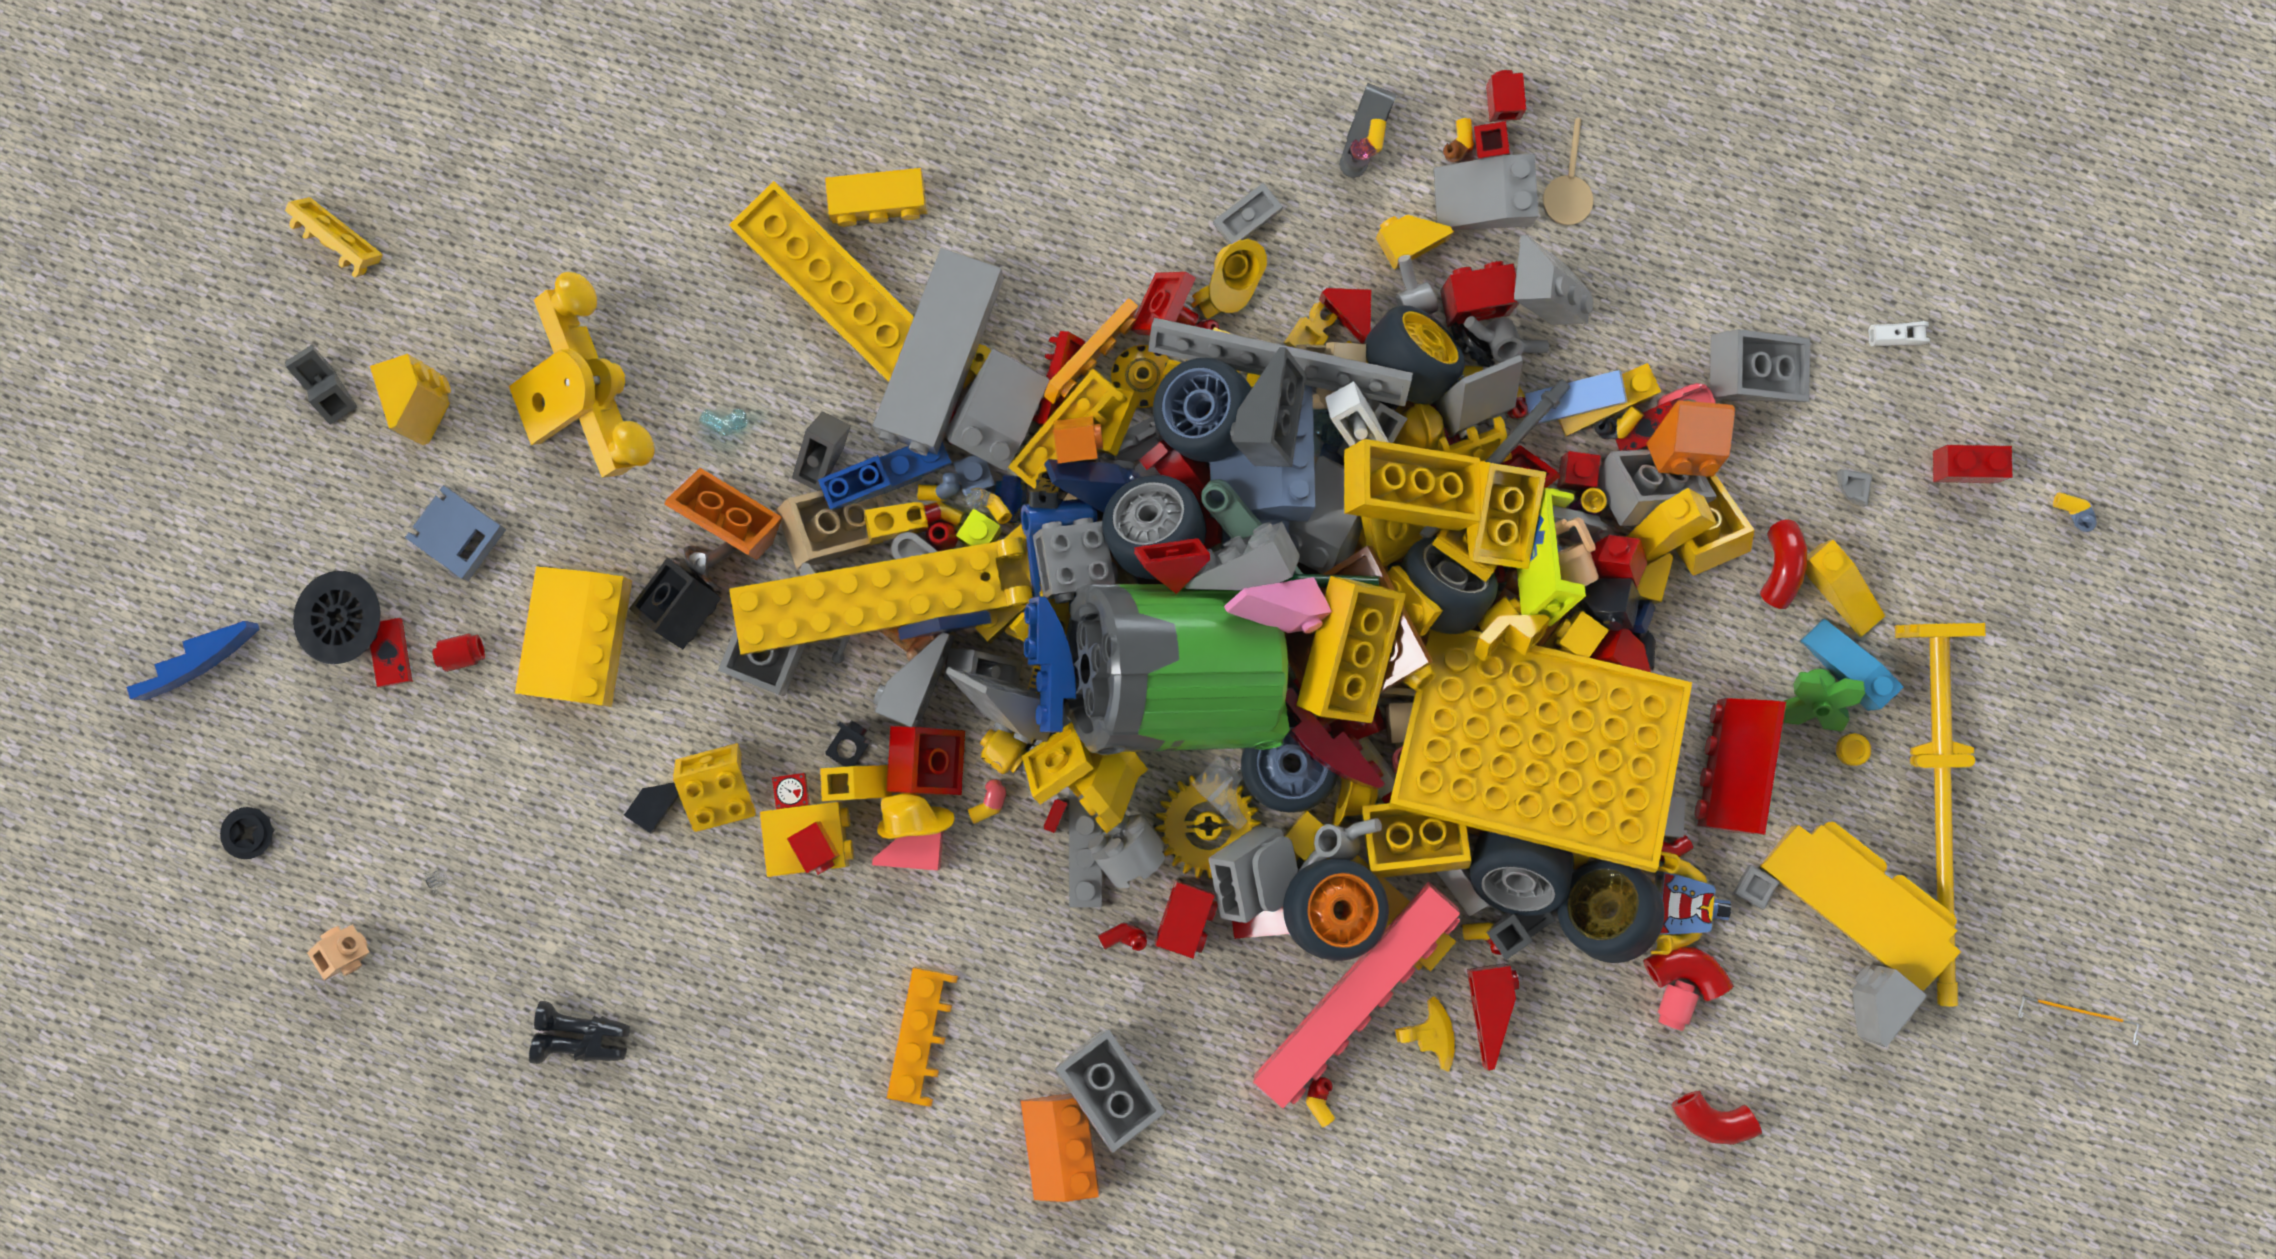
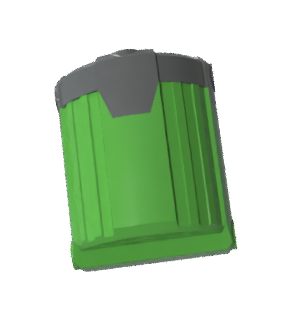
(1173, 671)

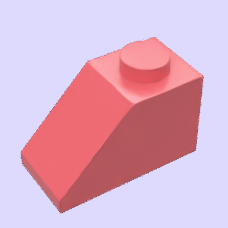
(912, 852)

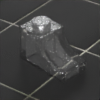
(1219, 787)

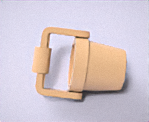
(1576, 561)

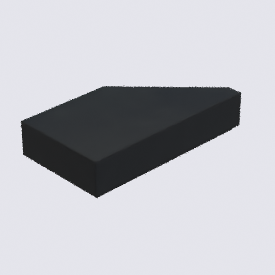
(652, 806)

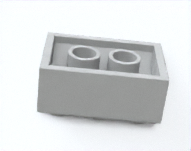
(1550, 287)
(1109, 1090)

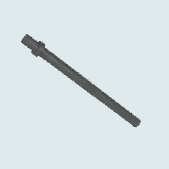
(1549, 400)

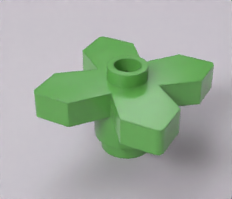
(1823, 698)

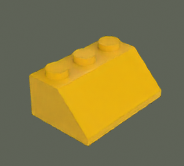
(411, 396)

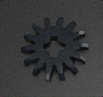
(1477, 348)

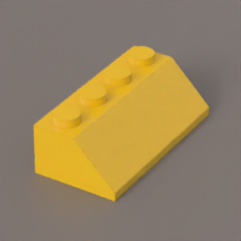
(1351, 650)

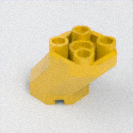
(1109, 786)

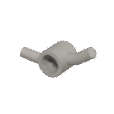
(1415, 295)
(1504, 338)
(1340, 842)

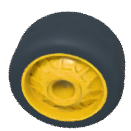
(1420, 345)

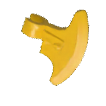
(1433, 1035)

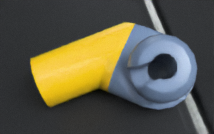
(940, 492)
(2079, 510)

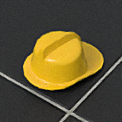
(1236, 274)
(1422, 426)
(1351, 800)
(912, 816)

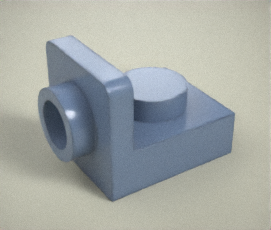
(974, 473)

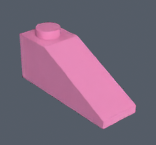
(1285, 605)

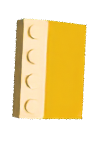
(574, 636)

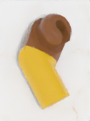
(1462, 144)

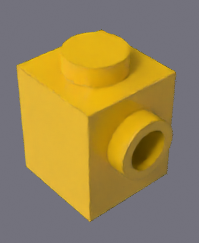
(1579, 634)

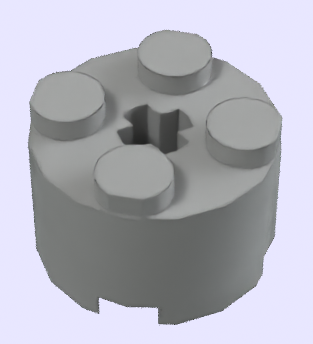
(1128, 850)

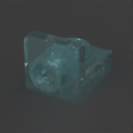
(1323, 425)

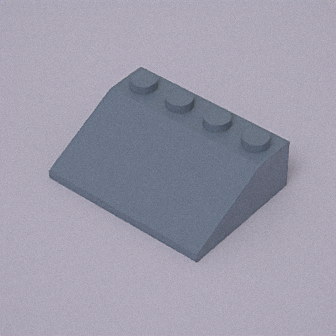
(1275, 491)

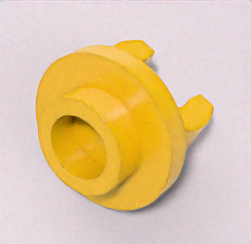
(1202, 298)

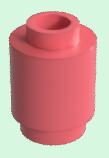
(1677, 1005)

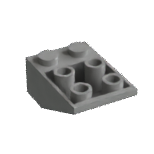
(1250, 562)

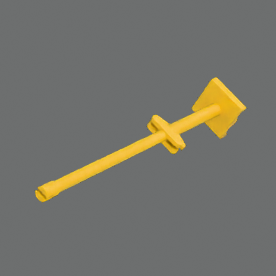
(1941, 755)

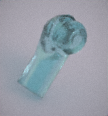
(726, 425)

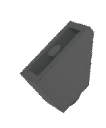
(820, 449)

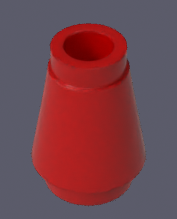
(947, 542)

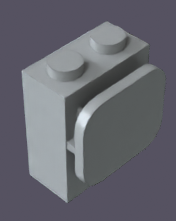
(1253, 873)

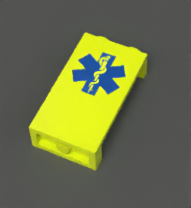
(1541, 585)

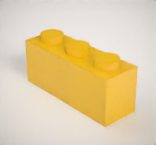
(876, 196)

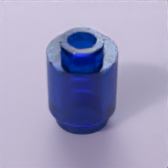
(1013, 495)

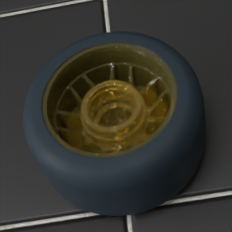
(1592, 896)

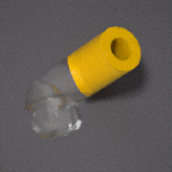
(992, 501)

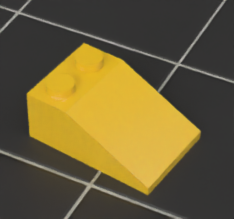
(1508, 515)
(1722, 542)

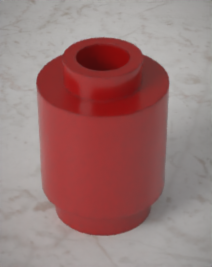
(458, 652)

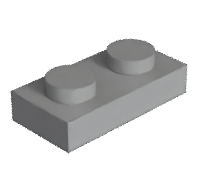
(1248, 214)

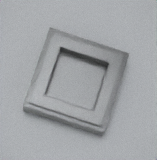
(1756, 887)

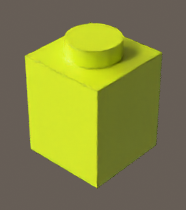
(978, 529)

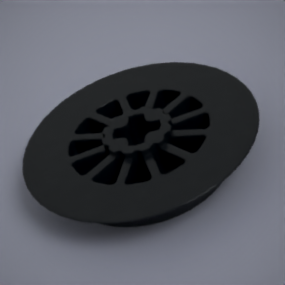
(307, 613)

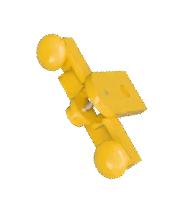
(578, 384)

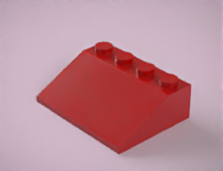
(1740, 765)

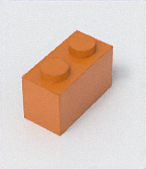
(1077, 439)

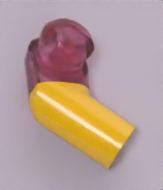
(1372, 144)

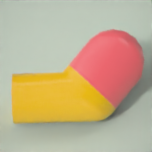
(992, 802)

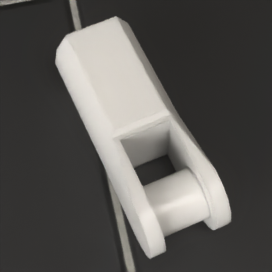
(1897, 334)

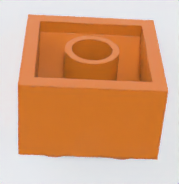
(1693, 438)

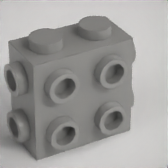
(1072, 558)

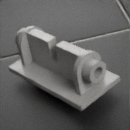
(1137, 441)

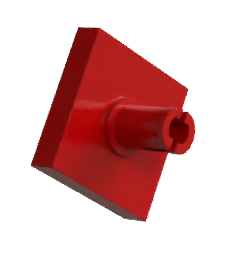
(1165, 301)

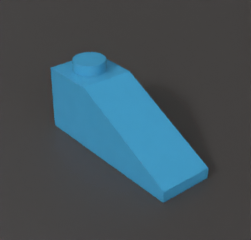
(1850, 661)

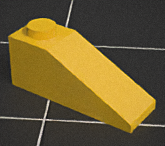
(1639, 387)
(1673, 523)
(1843, 586)

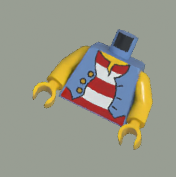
(1687, 904)

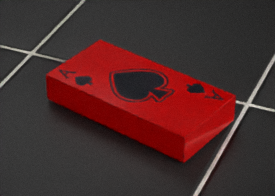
(1645, 428)
(390, 654)

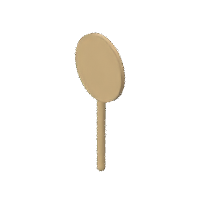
(1569, 197)

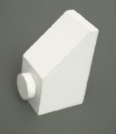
(1353, 415)

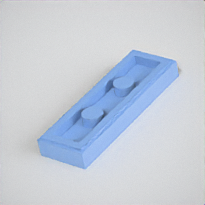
(1583, 396)

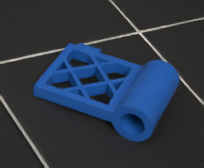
(1034, 518)

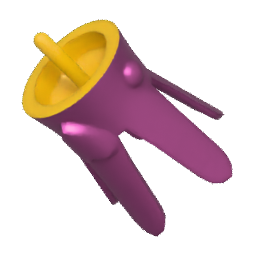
(1591, 501)

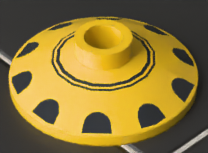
(1126, 368)

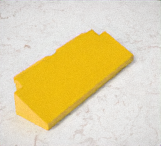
(1853, 893)

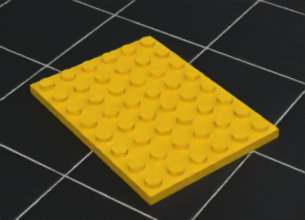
(1545, 749)

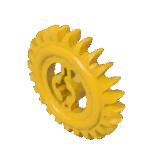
(1176, 827)

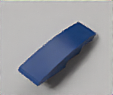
(201, 656)

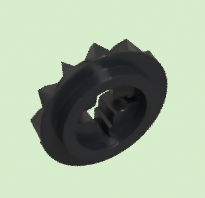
(233, 829)

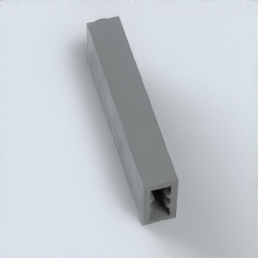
(938, 352)

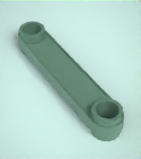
(1232, 512)

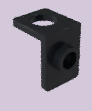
(854, 733)

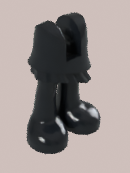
(588, 1048)

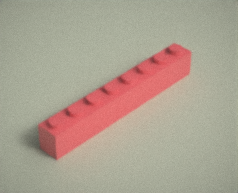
(1356, 995)

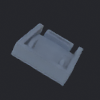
(449, 527)

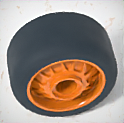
(1311, 902)

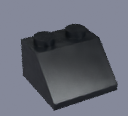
(675, 604)

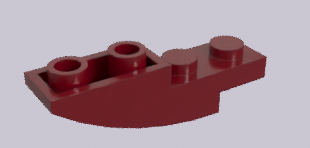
(1337, 754)

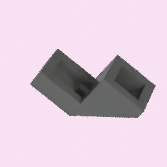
(322, 384)
(1514, 931)

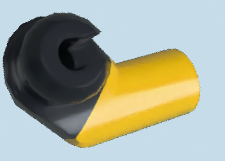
(1618, 427)

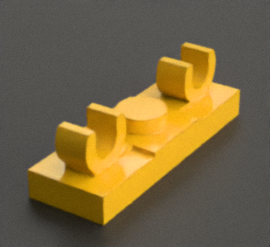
(333, 234)

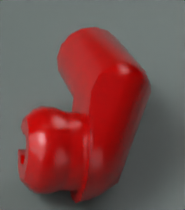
(1126, 934)

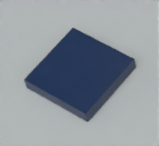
(944, 624)

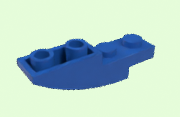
(880, 475)
(1050, 650)

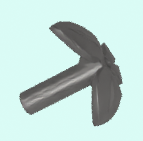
(702, 561)

